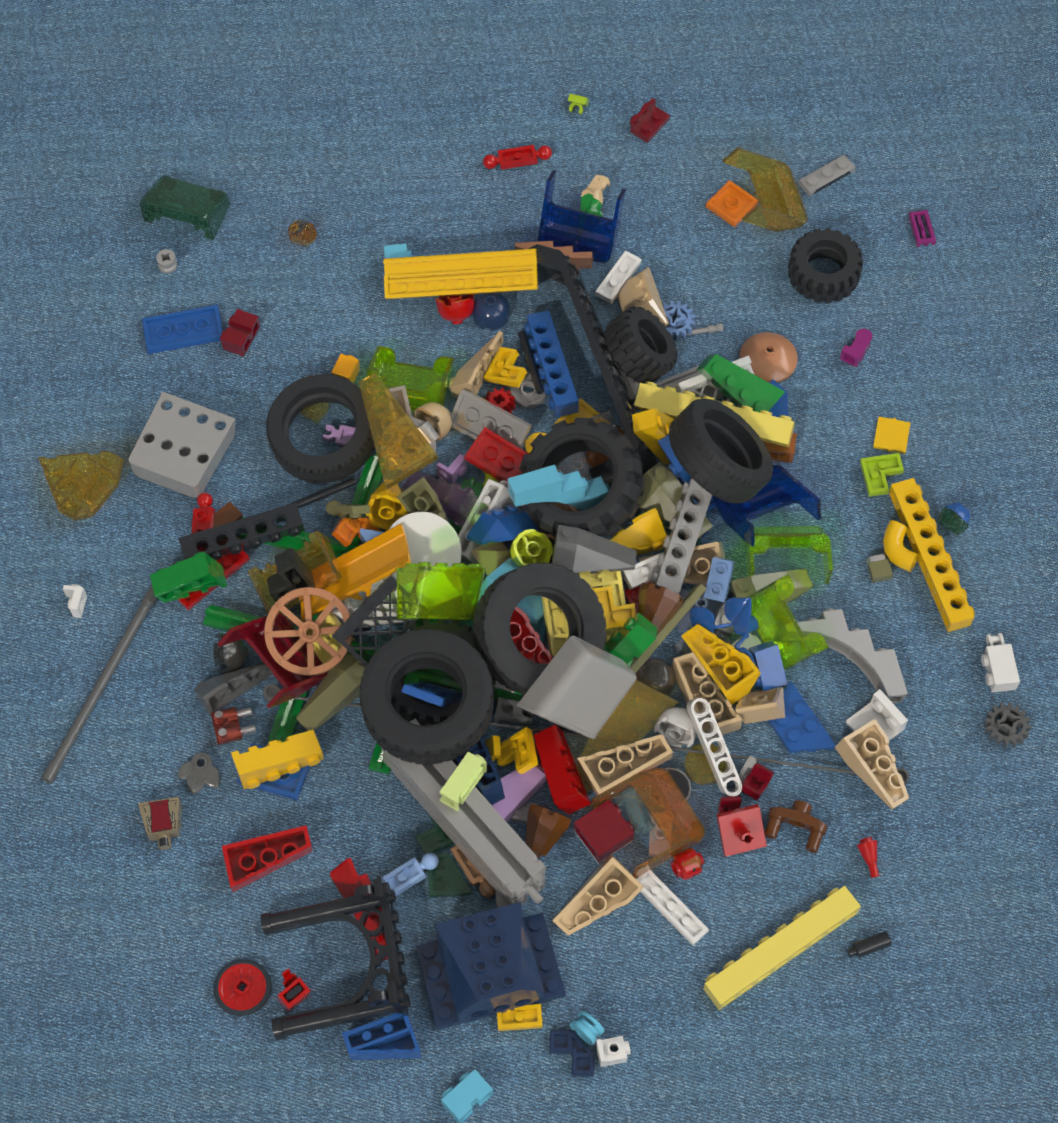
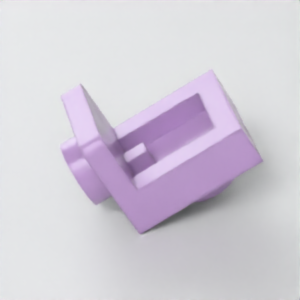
(452, 472)

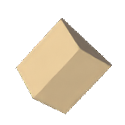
(761, 705)

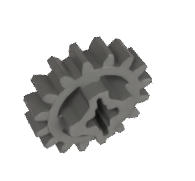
(1012, 718)

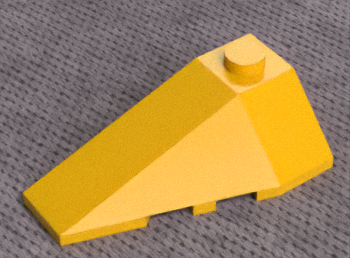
(726, 666)

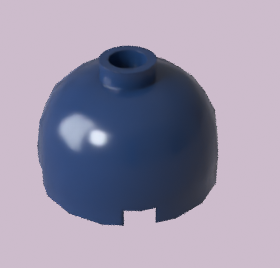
(491, 311)

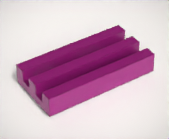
(924, 240)

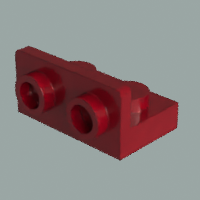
(648, 121)

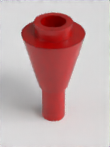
(868, 850)

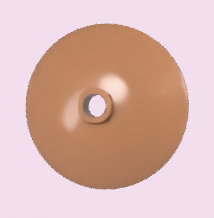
(770, 365)

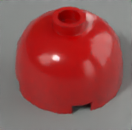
(455, 307)

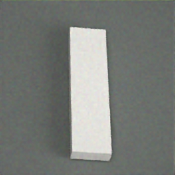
(672, 907)

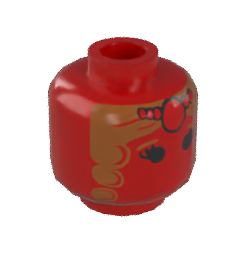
(687, 864)

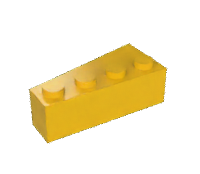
(652, 427)

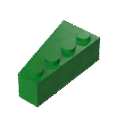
(739, 384)
(631, 639)

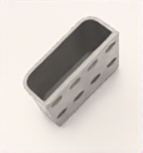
(179, 449)
(579, 688)

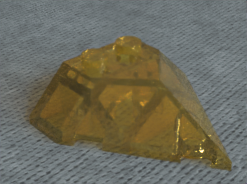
(82, 481)

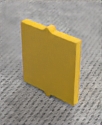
(891, 435)

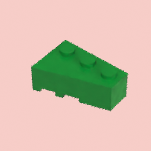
(187, 576)

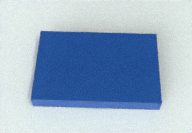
(287, 785)

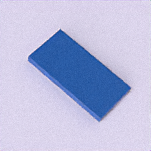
(182, 329)
(431, 693)

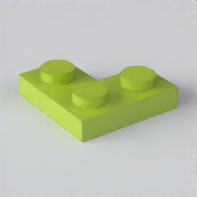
(876, 469)

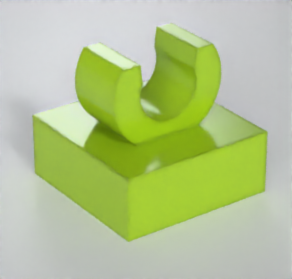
(577, 100)

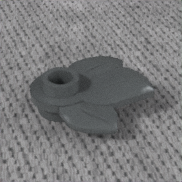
(199, 776)

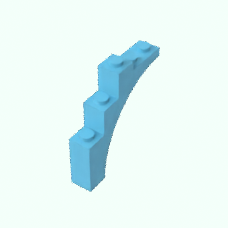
(553, 486)

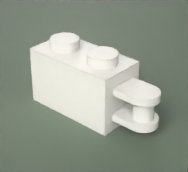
(1000, 664)

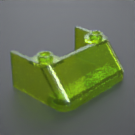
(791, 537)

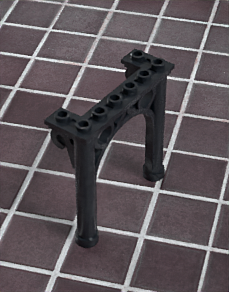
(379, 1003)

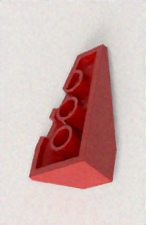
(526, 638)

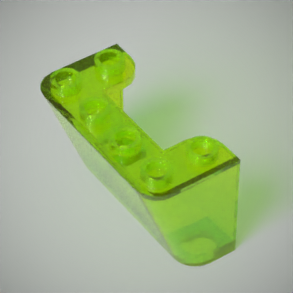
(438, 590)

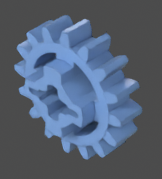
(684, 319)

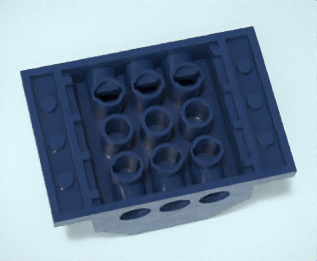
(489, 965)

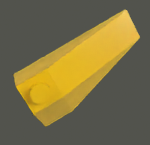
(644, 535)

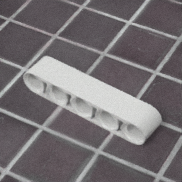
(721, 754)

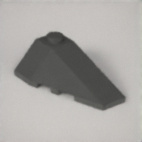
(589, 552)
(225, 688)

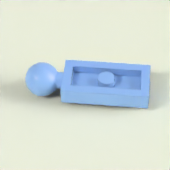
(410, 873)

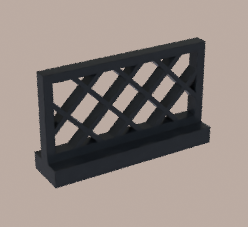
(363, 612)

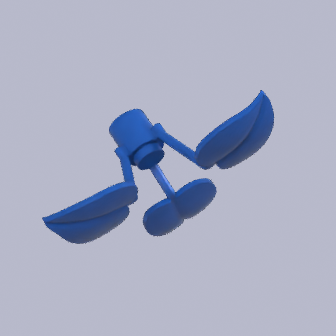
(737, 611)

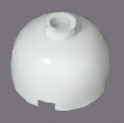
(676, 727)

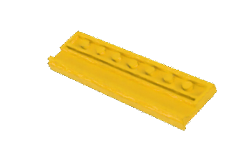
(460, 274)

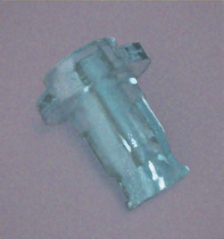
(636, 810)

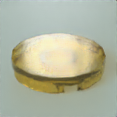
(698, 767)

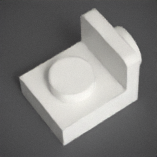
(77, 599)

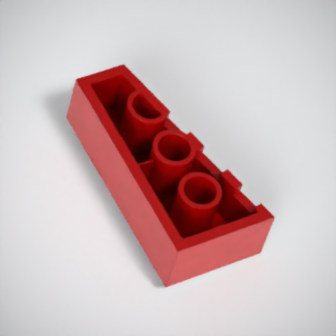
(262, 855)

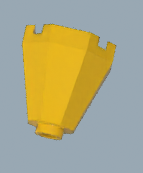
(385, 507)

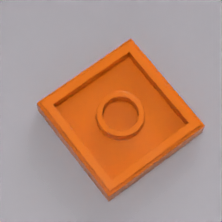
(732, 203)

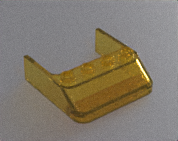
(775, 189)

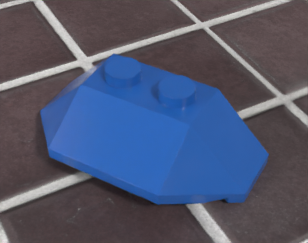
(501, 525)

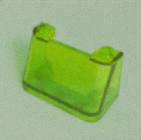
(421, 382)
(779, 625)

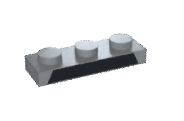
(826, 175)

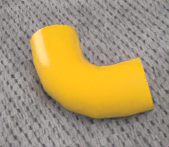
(895, 549)

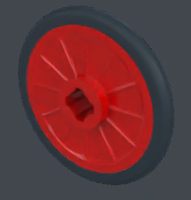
(254, 995)

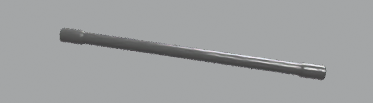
(55, 764)

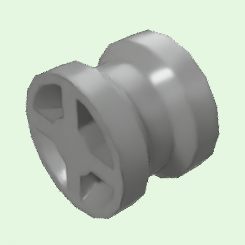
(166, 266)

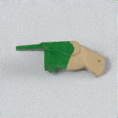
(593, 197)

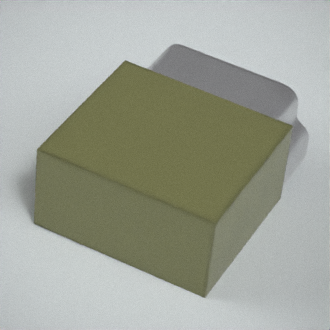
(879, 568)

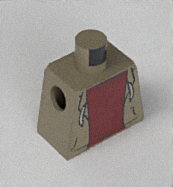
(162, 820)

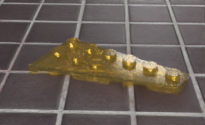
(396, 438)
(629, 721)

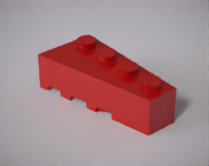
(561, 770)

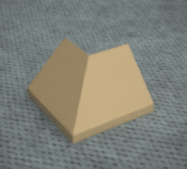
(491, 555)

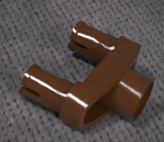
(799, 817)

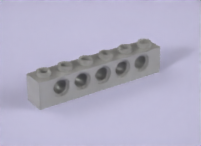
(689, 530)

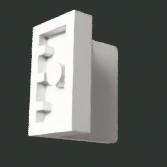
(881, 710)

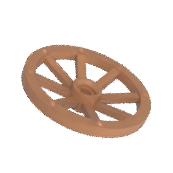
(302, 632)

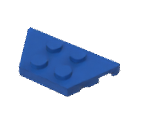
(800, 727)

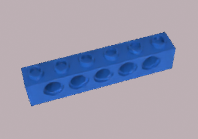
(552, 364)

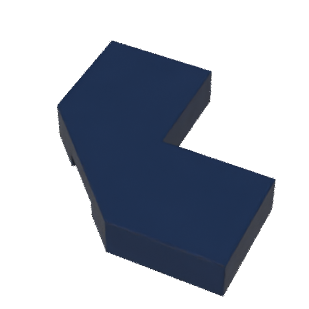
(568, 1043)

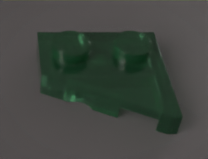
(446, 879)

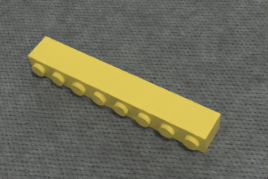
(672, 403)
(781, 948)

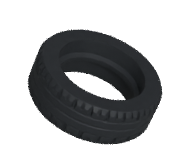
(308, 392)
(720, 451)

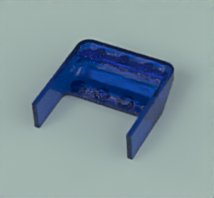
(577, 228)
(779, 492)

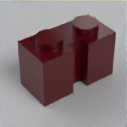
(240, 333)

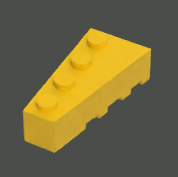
(277, 759)

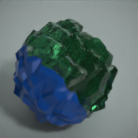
(955, 518)

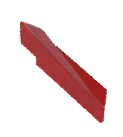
(347, 881)

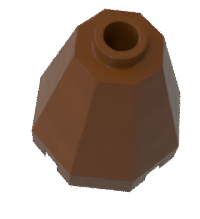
(658, 604)
(544, 829)

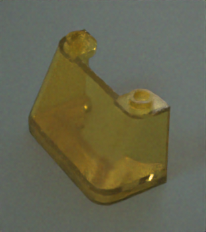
(317, 556)

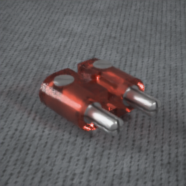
(227, 724)

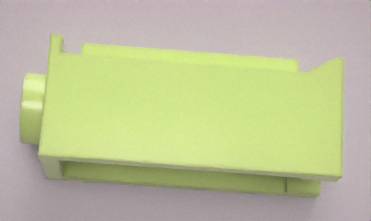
(463, 780)

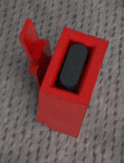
(294, 991)

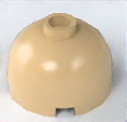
(438, 417)

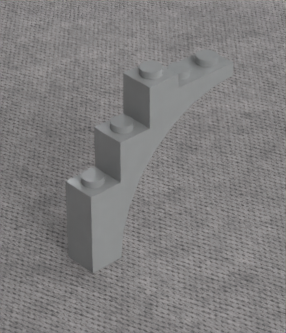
(878, 665)

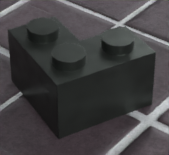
(291, 574)

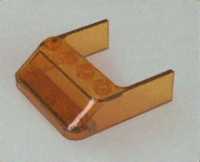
(667, 808)

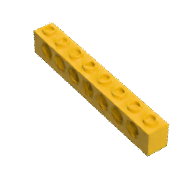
(952, 617)

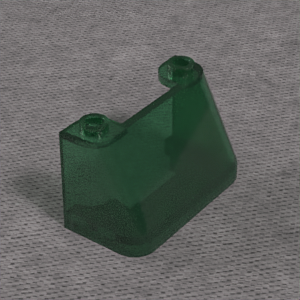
(185, 203)

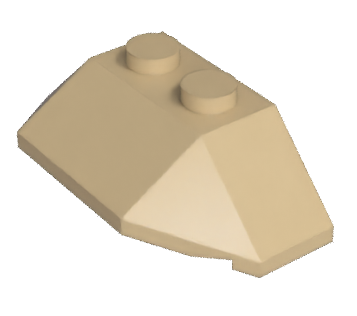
(642, 292)

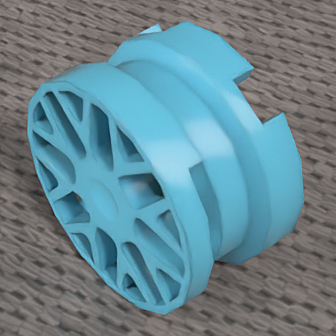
(587, 1027)

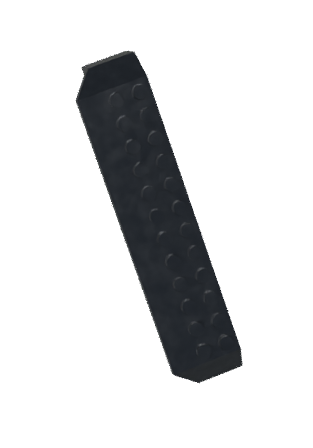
(558, 267)

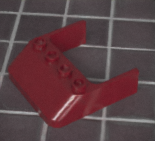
(254, 634)

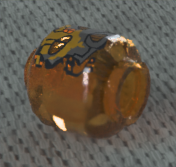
(302, 232)

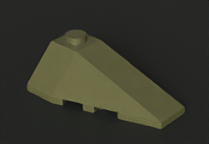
(662, 492)
(421, 498)
(748, 585)
(333, 694)

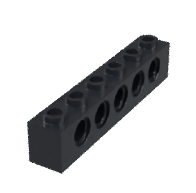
(248, 525)

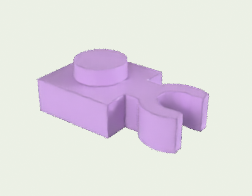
(341, 436)

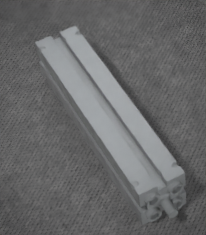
(475, 830)

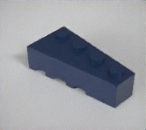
(490, 783)

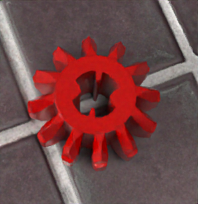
(501, 399)

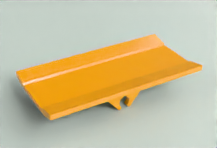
(365, 567)

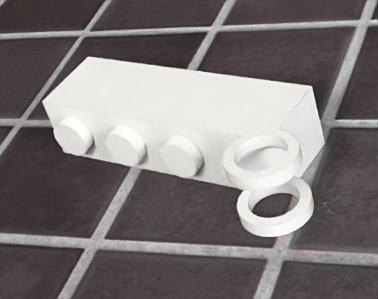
(492, 496)

